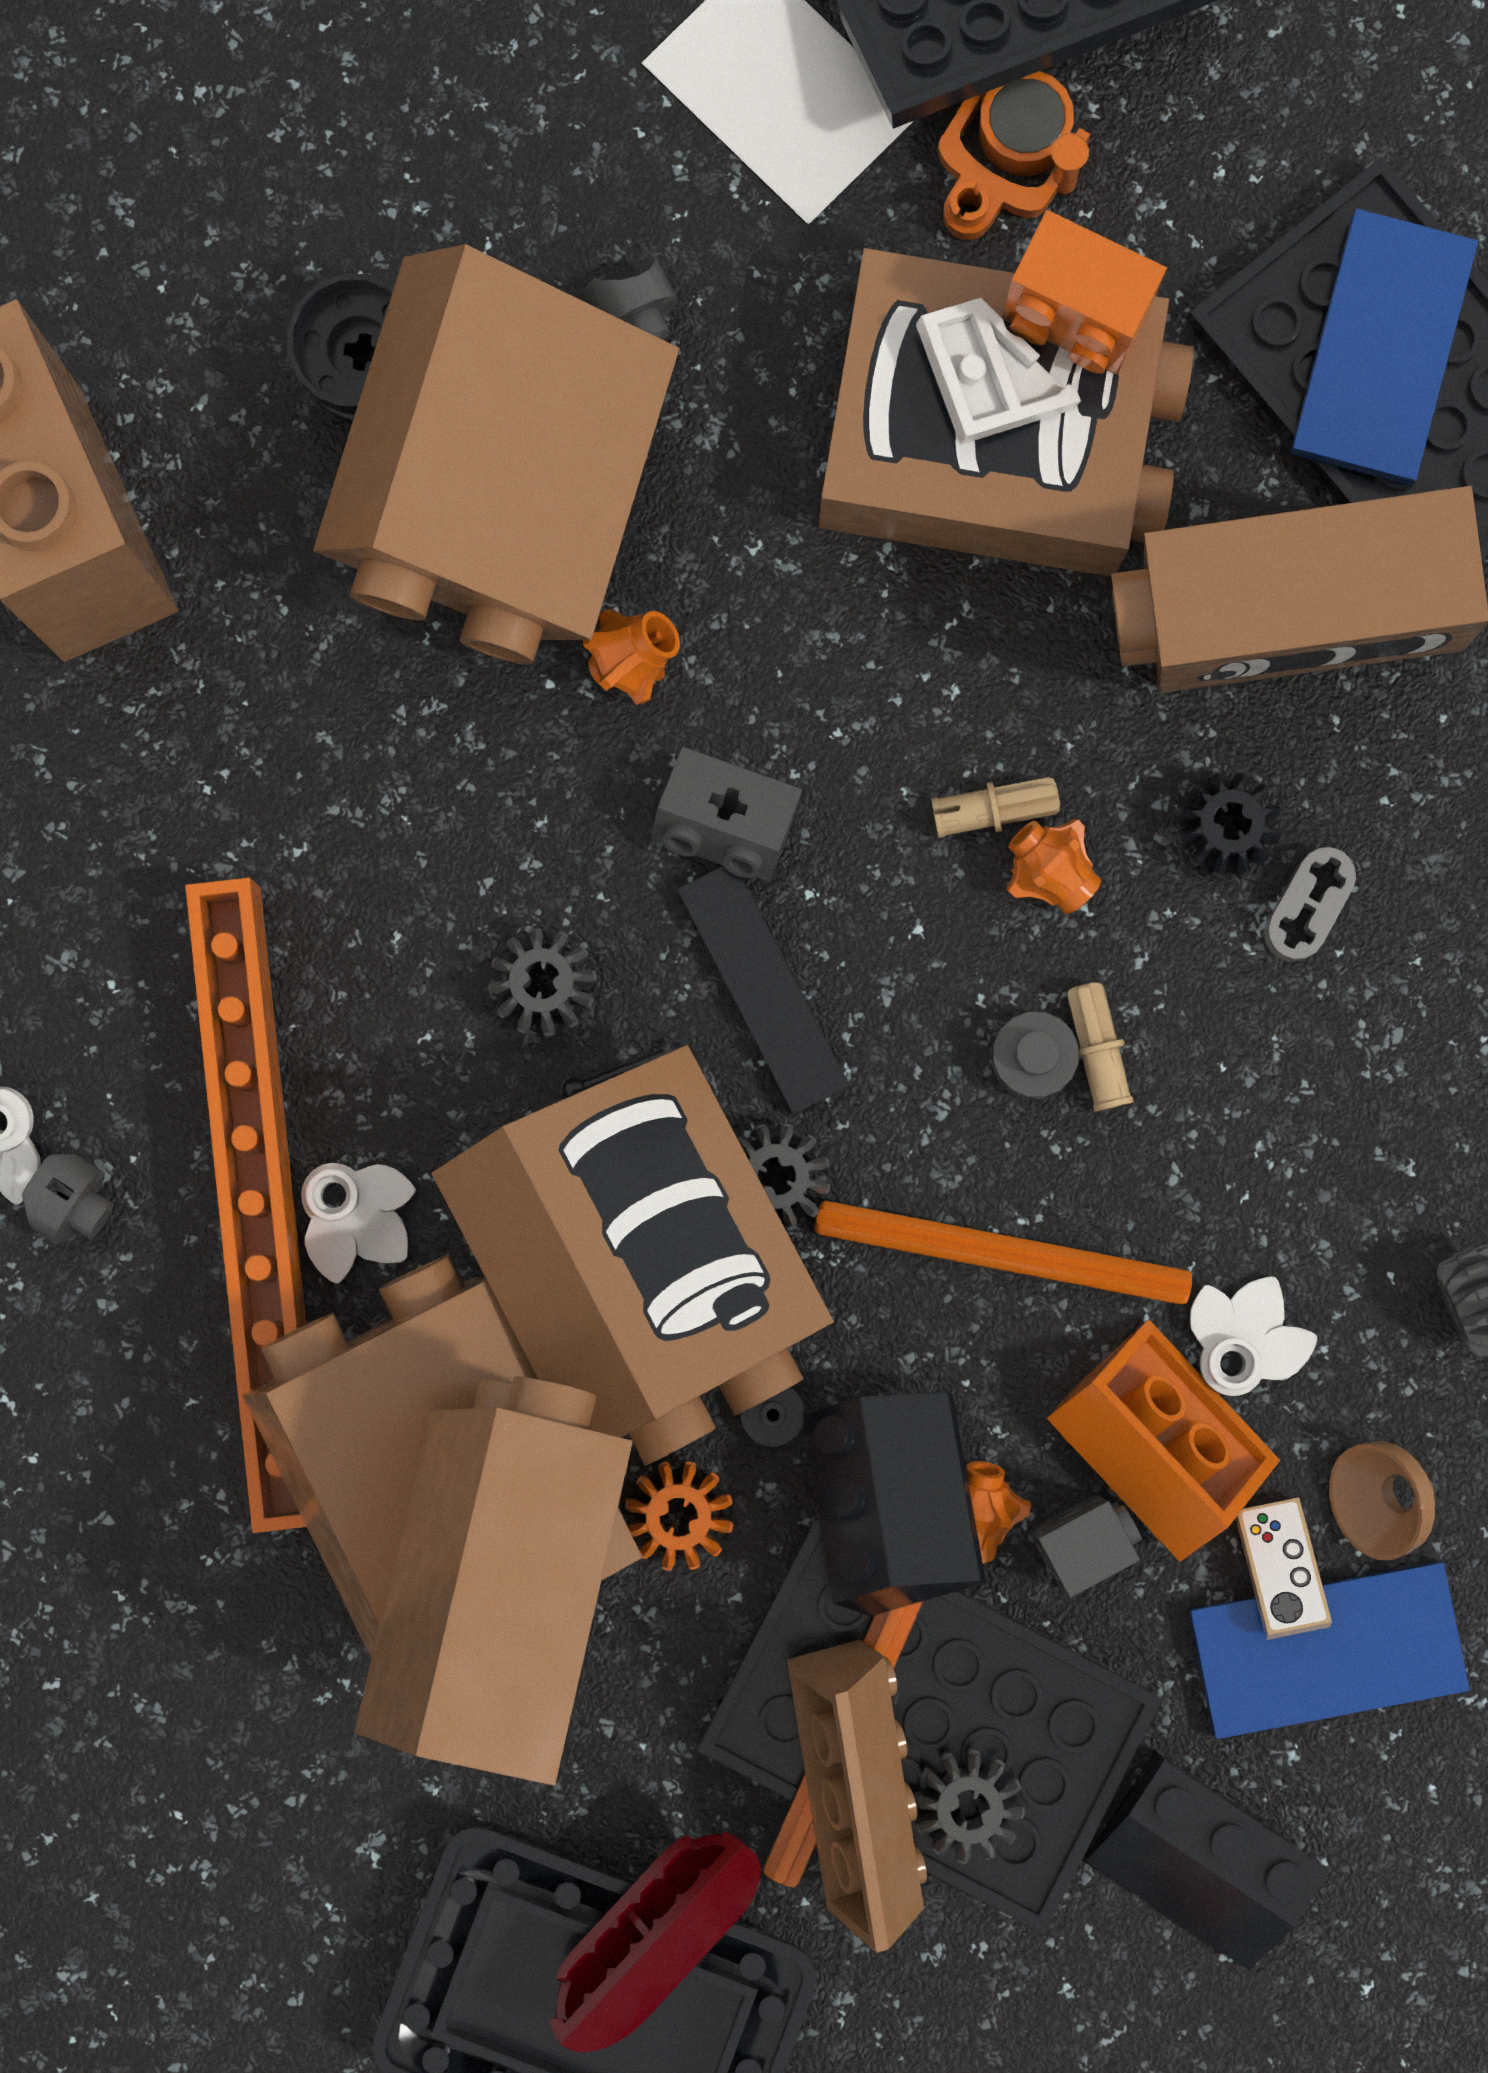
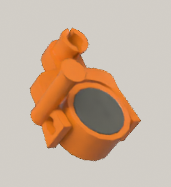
(1022, 132)

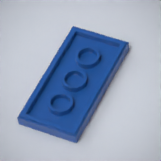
(1384, 347)
(1385, 1647)

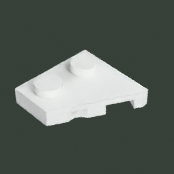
(987, 372)

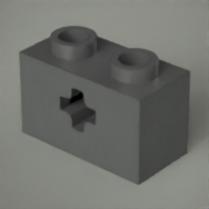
(753, 807)
(1087, 1543)

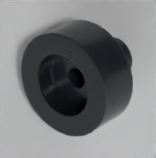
(782, 1429)

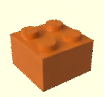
(1081, 294)

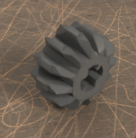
(521, 982)
(788, 1158)
(1465, 1293)
(946, 1800)

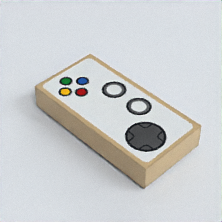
(1283, 1569)

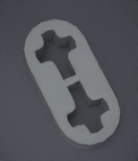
(1323, 912)

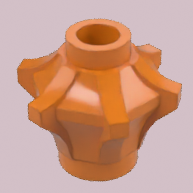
(632, 652)
(1053, 865)
(994, 1506)

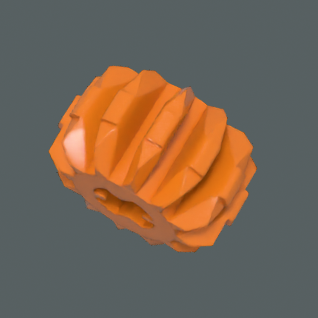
(698, 1524)

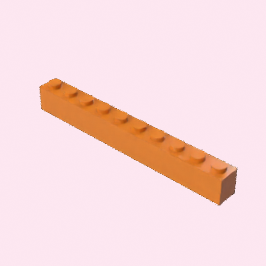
(248, 1157)

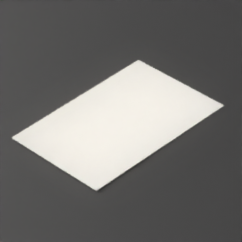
(778, 95)

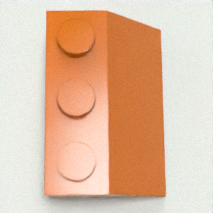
(1164, 1441)

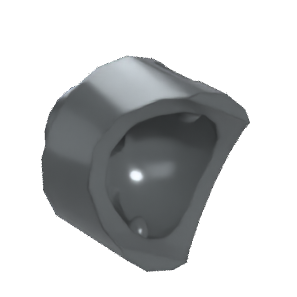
(637, 299)
(1034, 1055)
(77, 1181)

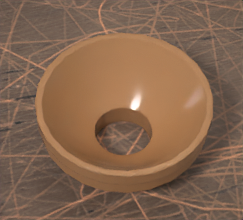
(1367, 1506)

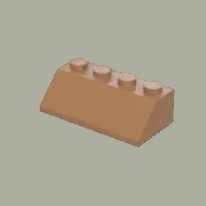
(858, 1790)

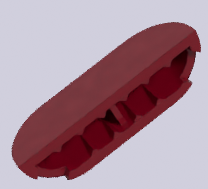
(652, 1939)

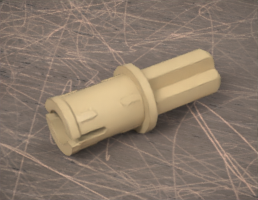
(995, 806)
(1099, 1046)

